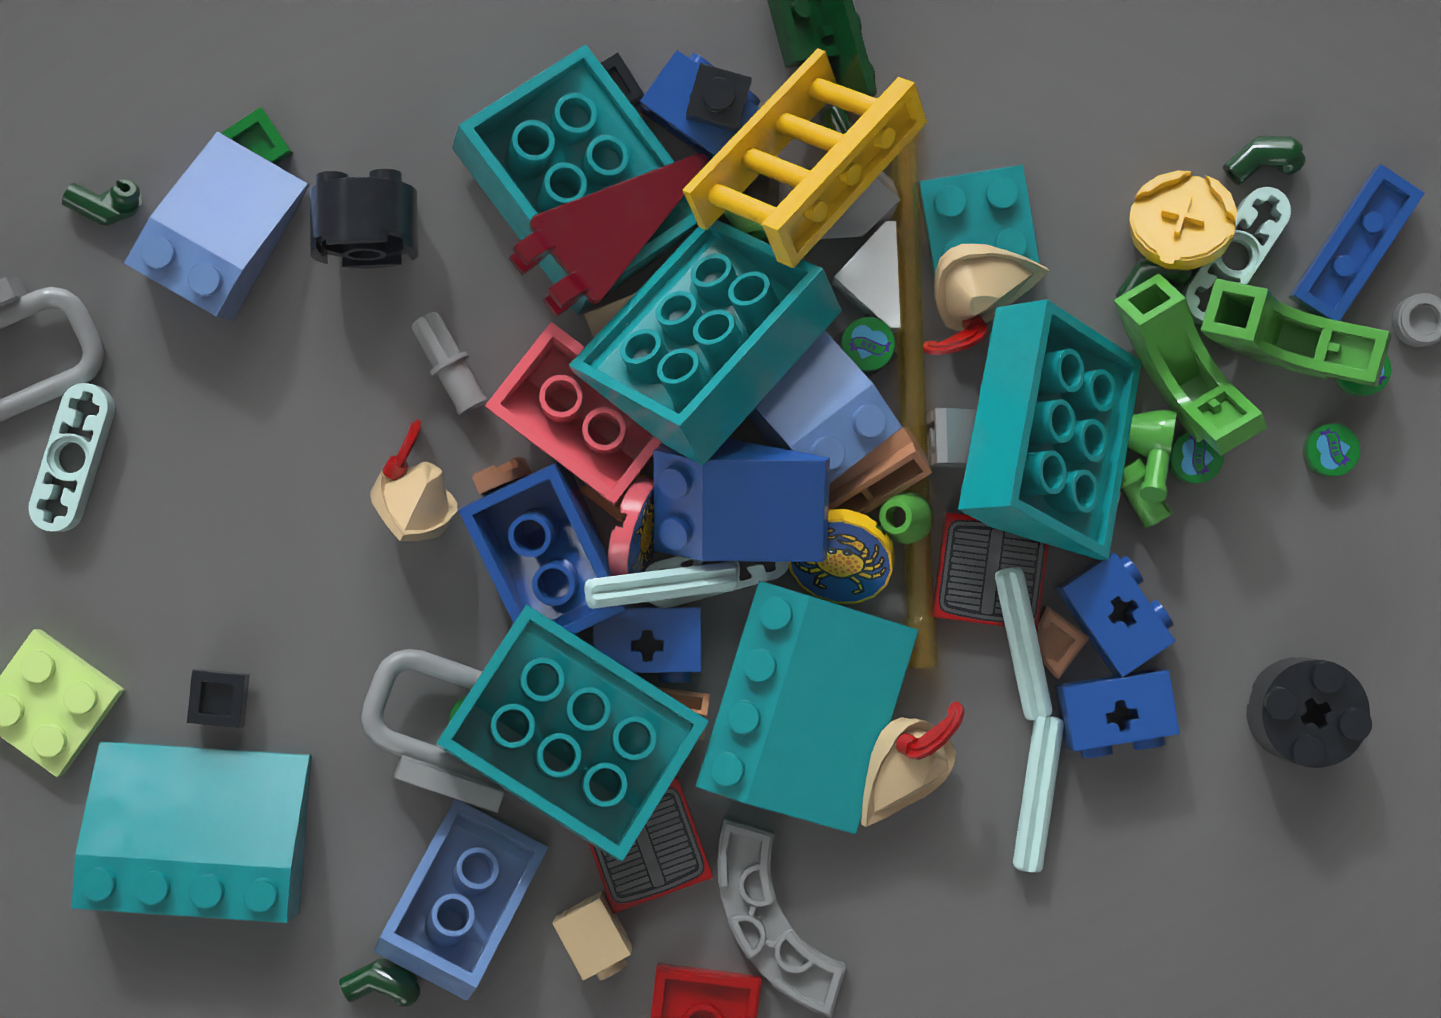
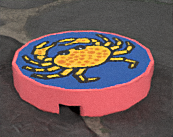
(633, 545)

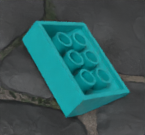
(559, 142)
(707, 338)
(1051, 430)
(806, 707)
(572, 733)
(193, 832)

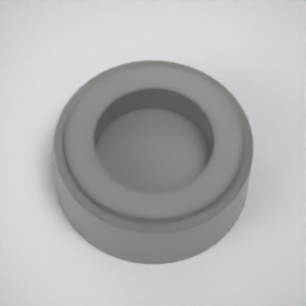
(1418, 320)

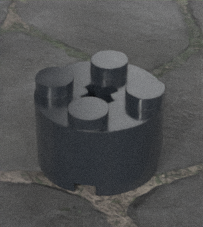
(363, 219)
(1338, 717)

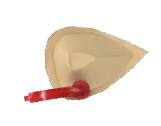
(971, 285)
(413, 498)
(908, 763)

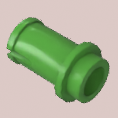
(1148, 512)

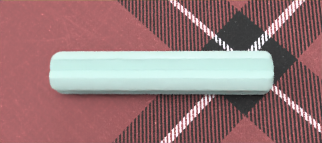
(660, 584)
(1023, 643)
(1038, 794)

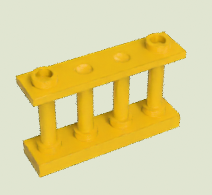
(835, 181)

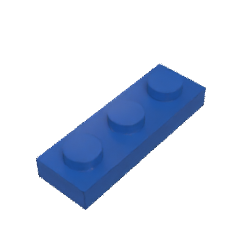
(1356, 244)

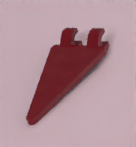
(602, 232)

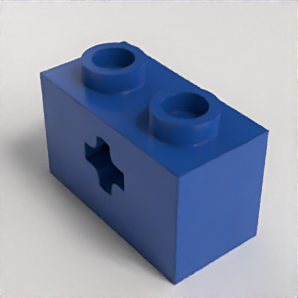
(669, 99)
(674, 625)
(1118, 643)
(1149, 705)

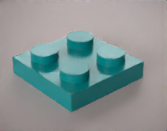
(978, 209)

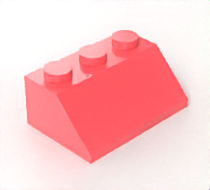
(572, 419)

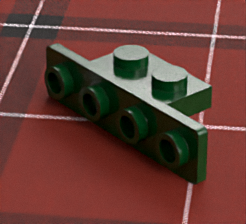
(828, 26)

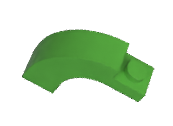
(1269, 331)
(1182, 369)

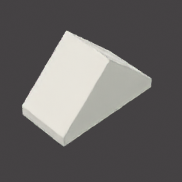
(872, 277)

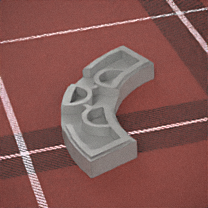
(762, 927)

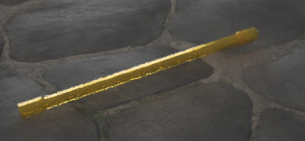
(913, 393)

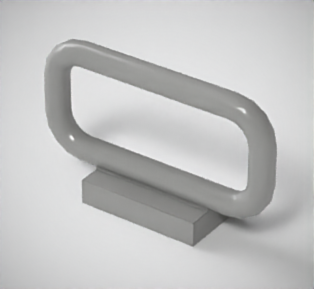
(18, 305)
(420, 761)

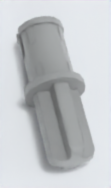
(448, 363)

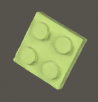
(52, 702)

